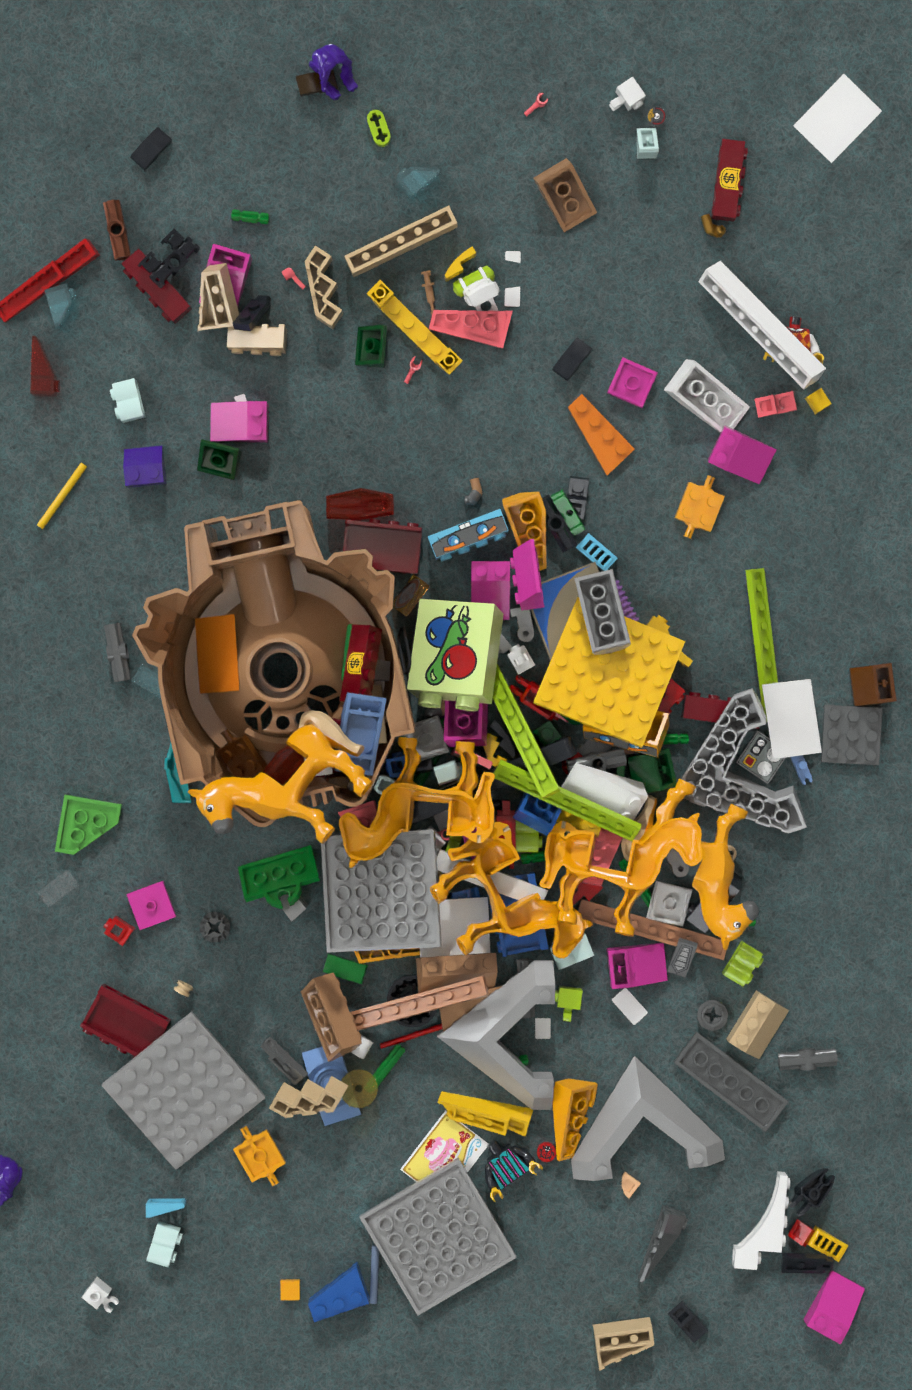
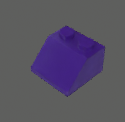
(144, 466)

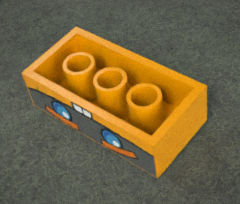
(652, 742)

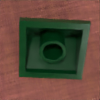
(371, 346)
(218, 459)

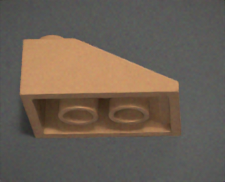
(565, 194)

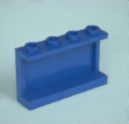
(512, 944)

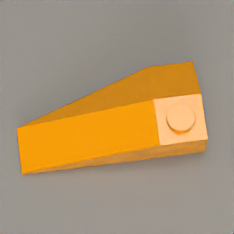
(528, 521)
(570, 1106)

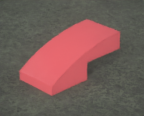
(775, 404)

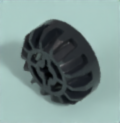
(394, 993)

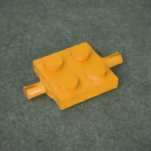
(699, 507)
(259, 1155)

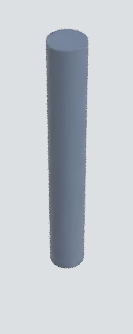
(374, 1274)

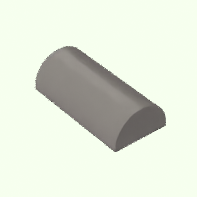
(602, 612)

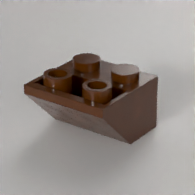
(872, 684)

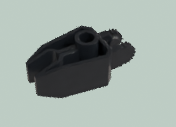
(812, 1191)

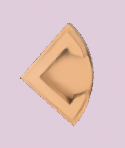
(629, 1184)

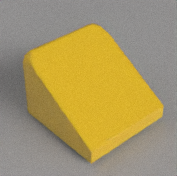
(818, 401)

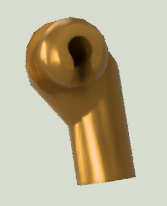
(712, 229)

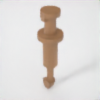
(429, 289)

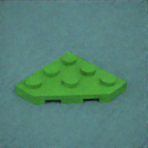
(84, 822)

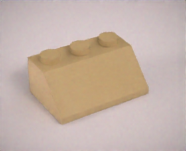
(757, 1025)

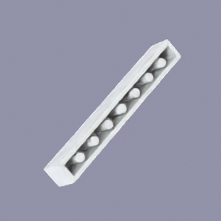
(762, 325)

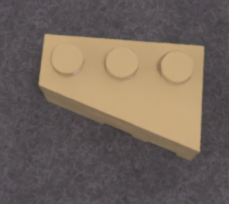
(621, 1339)

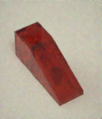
(43, 377)

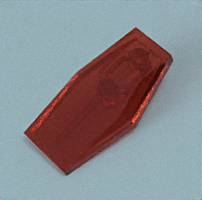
(359, 505)
(284, 765)

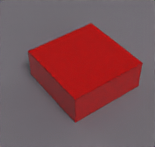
(801, 1232)

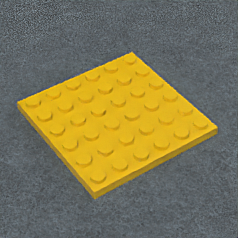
(610, 690)

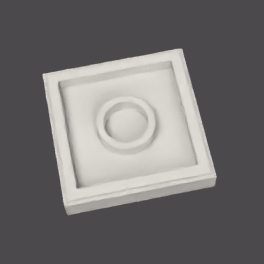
(669, 903)

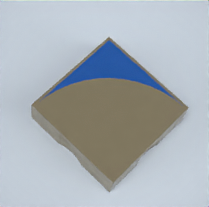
(559, 599)

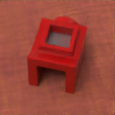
(118, 930)

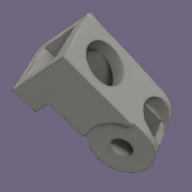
(525, 631)
(677, 864)

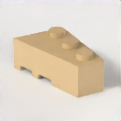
(218, 300)
(258, 340)

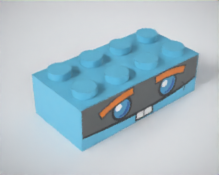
(468, 534)

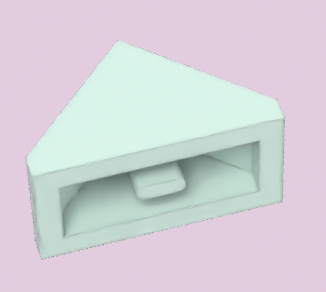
(647, 143)

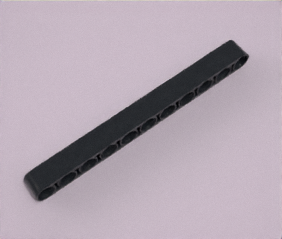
(553, 753)

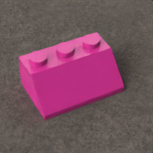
(527, 576)

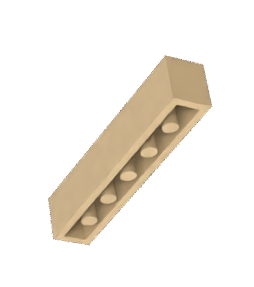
(401, 241)

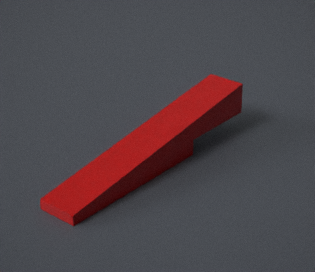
(46, 278)

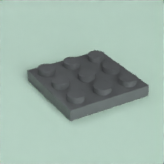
(851, 735)

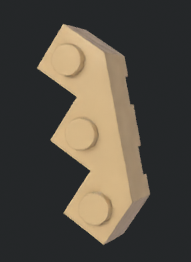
(322, 287)
(308, 1100)

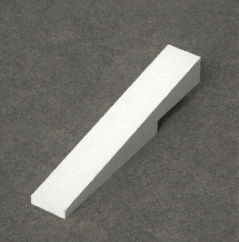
(503, 882)

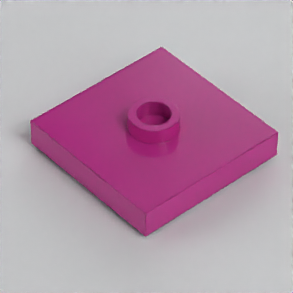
(632, 382)
(151, 905)

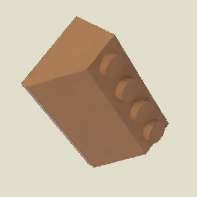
(447, 970)
(331, 1016)

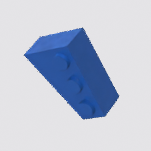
(340, 1295)

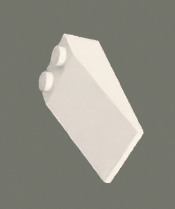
(706, 396)
(607, 789)

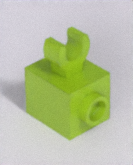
(569, 999)

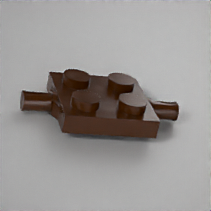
(241, 756)

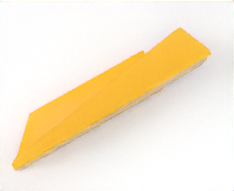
(486, 1114)

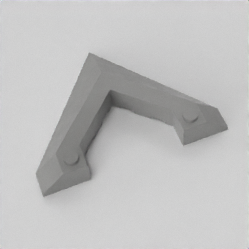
(720, 788)
(479, 1031)
(635, 1096)

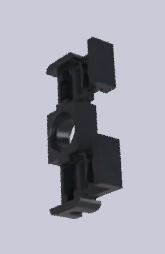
(165, 269)

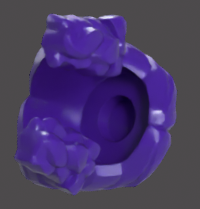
(324, 61)
(9, 1177)

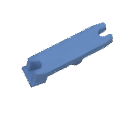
(801, 768)

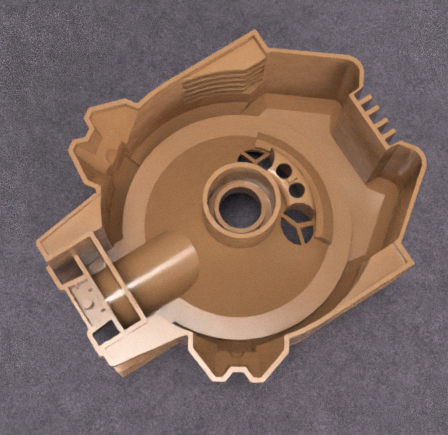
(281, 604)

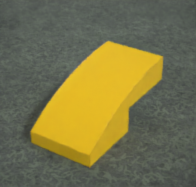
(456, 268)

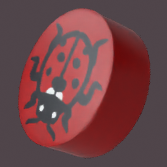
(546, 1151)

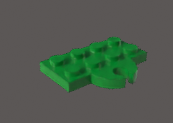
(279, 876)

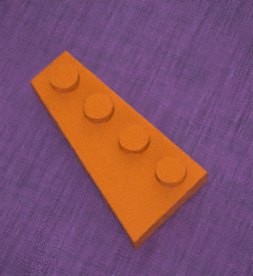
(605, 441)

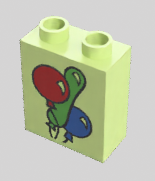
(455, 653)

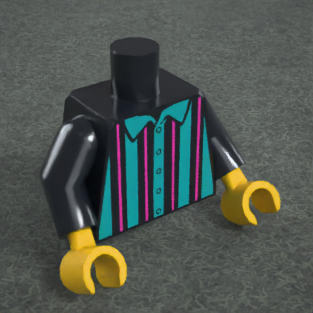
(506, 1166)

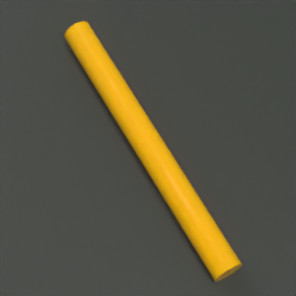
(62, 495)

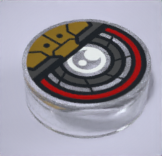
(656, 116)

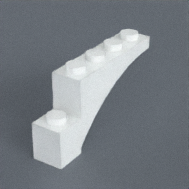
(768, 1232)

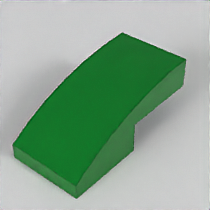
(345, 968)

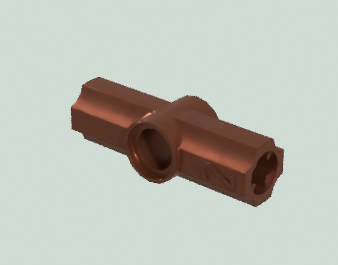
(118, 241)

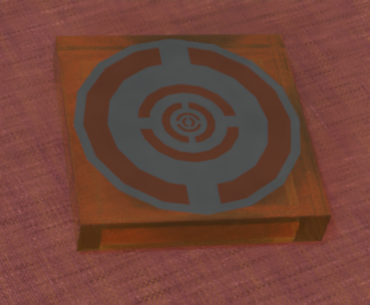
(410, 595)

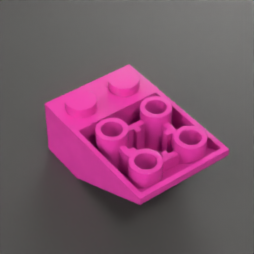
(237, 263)
(636, 965)

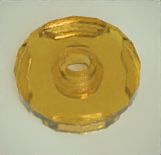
(369, 1088)

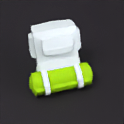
(478, 288)

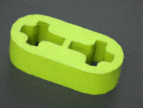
(383, 127)

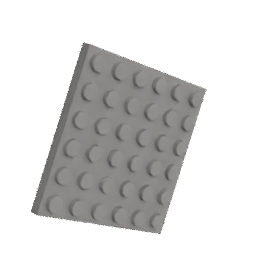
(382, 899)
(183, 1090)
(438, 1236)

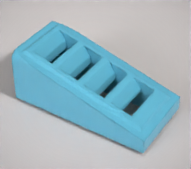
(611, 560)
(161, 1206)

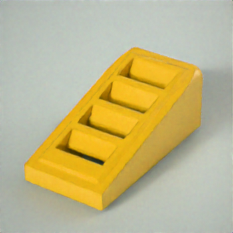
(818, 1231)

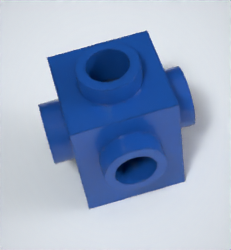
(392, 764)

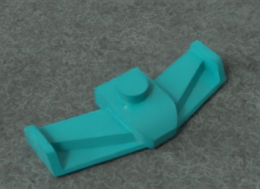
(178, 792)

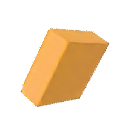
(290, 1289)

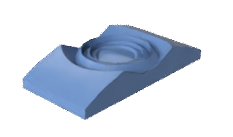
(362, 725)
(320, 1072)

